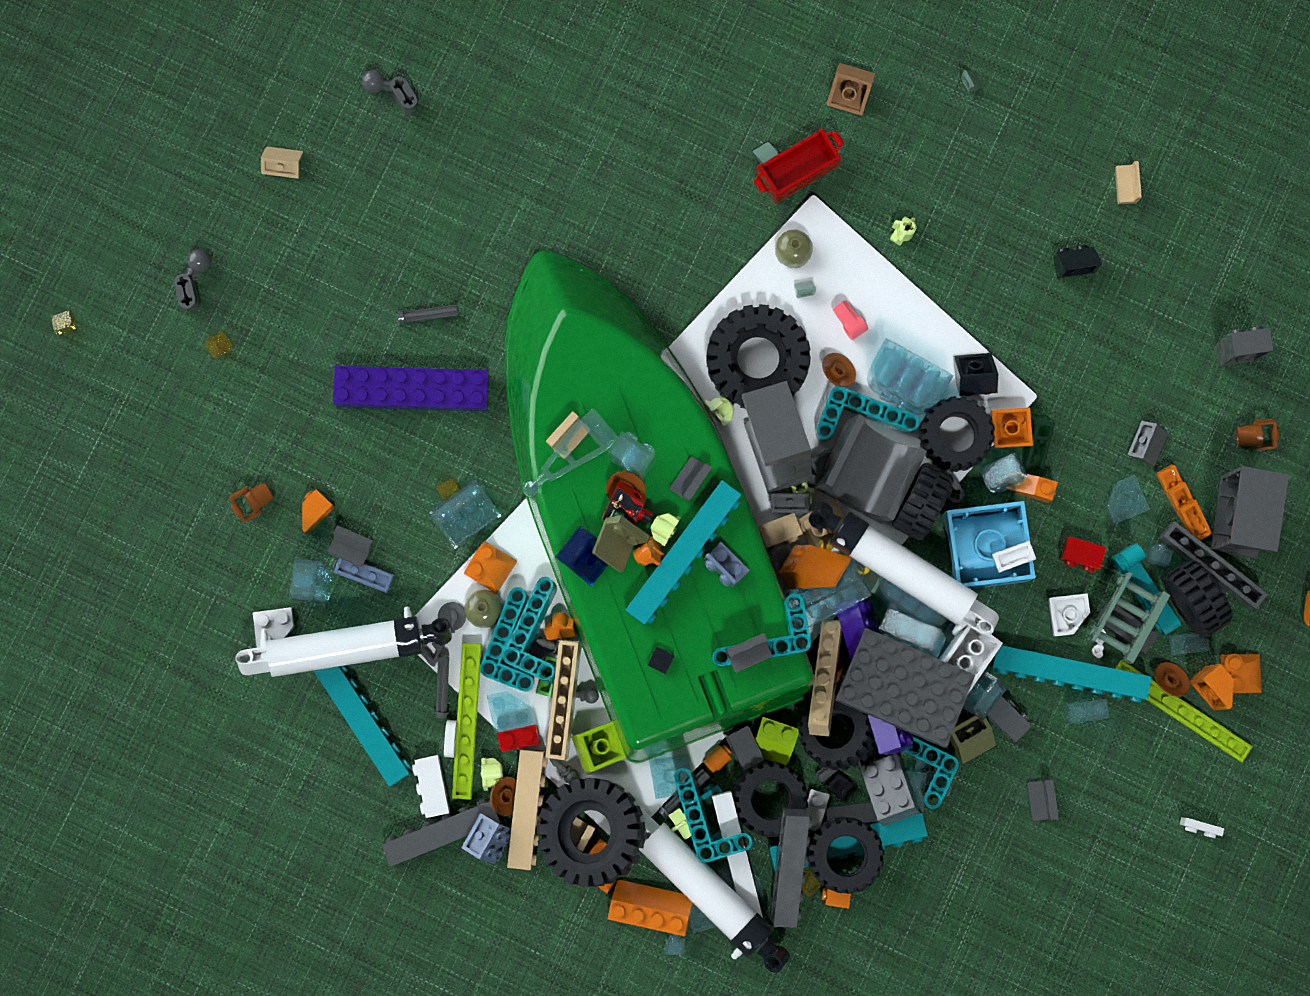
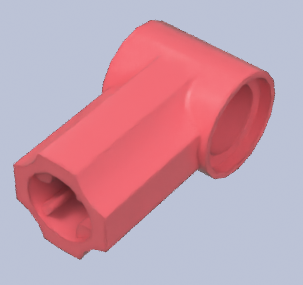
(852, 324)

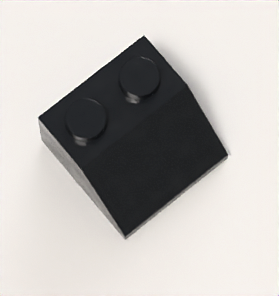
(1076, 262)
(976, 374)

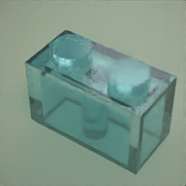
(1003, 473)
(1086, 711)

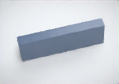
(366, 575)

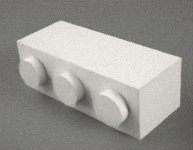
(431, 786)

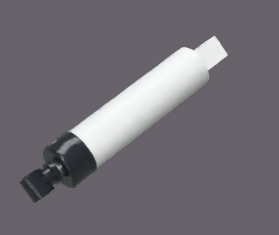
(905, 570)
(342, 646)
(711, 894)

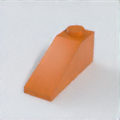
(1035, 488)

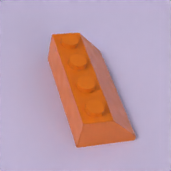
(650, 907)

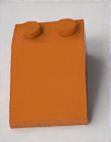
(813, 567)

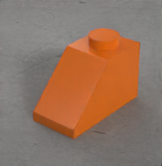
(314, 510)

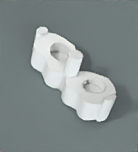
(1097, 649)

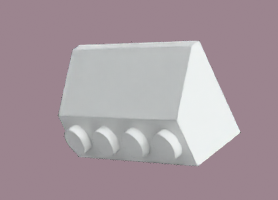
(971, 651)

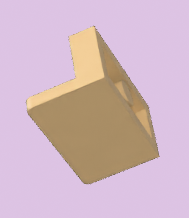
(281, 162)
(1128, 183)
(562, 431)
(581, 833)

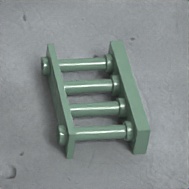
(1148, 617)

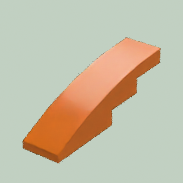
(1183, 502)

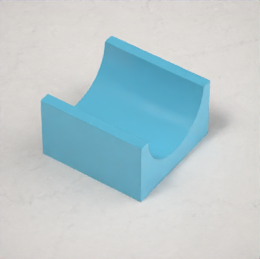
(981, 532)

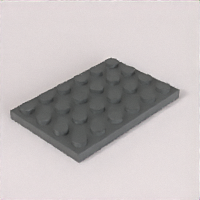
(905, 687)

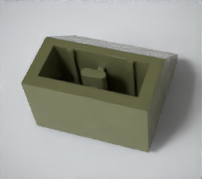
(971, 738)

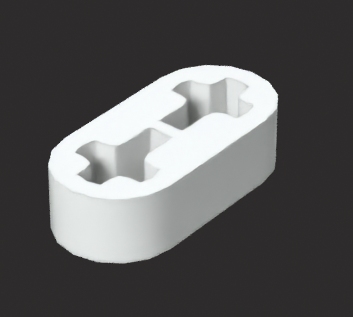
(450, 738)

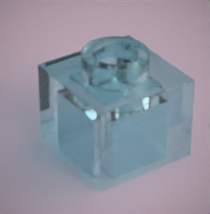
(1159, 555)
(674, 945)

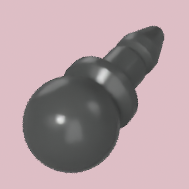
(550, 645)
(590, 695)
(566, 771)

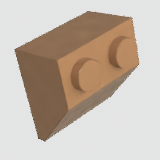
(850, 89)

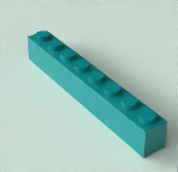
(683, 552)
(1071, 672)
(364, 724)
(907, 829)

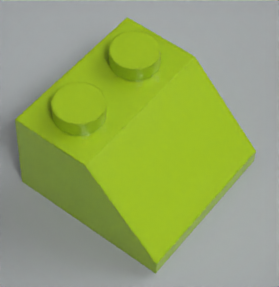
(776, 740)
(598, 747)

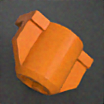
(649, 553)
(559, 627)

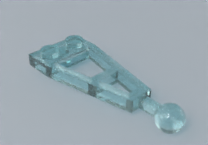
(599, 432)

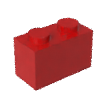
(1082, 554)
(518, 738)

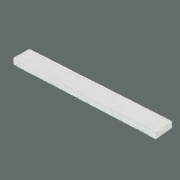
(738, 862)

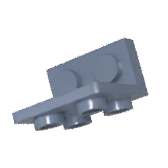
(725, 564)
(487, 839)

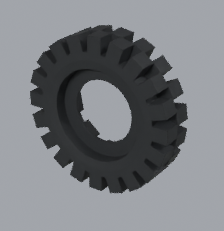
(748, 324)
(624, 839)

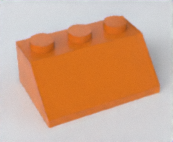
(1214, 686)

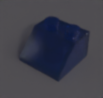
(579, 556)

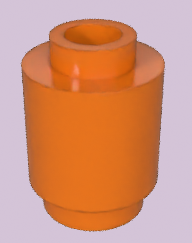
(717, 758)

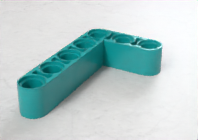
(866, 402)
(1129, 561)
(531, 632)
(790, 641)
(502, 642)
(941, 771)
(702, 822)

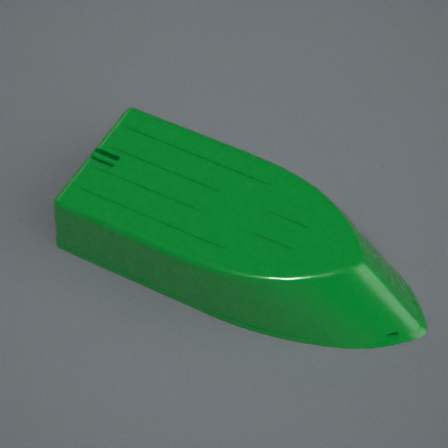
(587, 347)

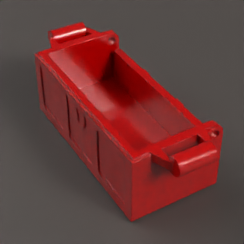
(799, 165)

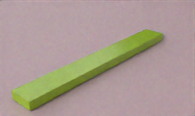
(1194, 719)
(467, 720)

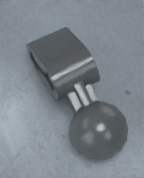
(374, 82)
(198, 262)

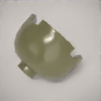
(793, 248)
(483, 608)

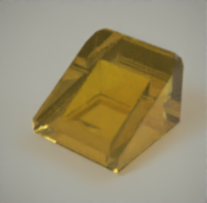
(63, 322)
(218, 344)
(447, 489)
(811, 883)

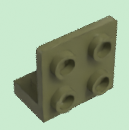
(617, 541)

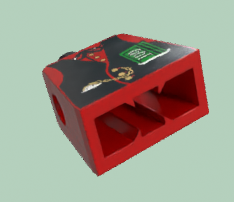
(628, 503)

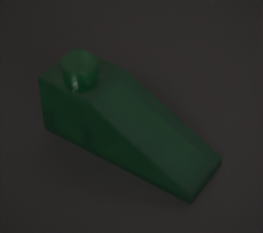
(1036, 455)

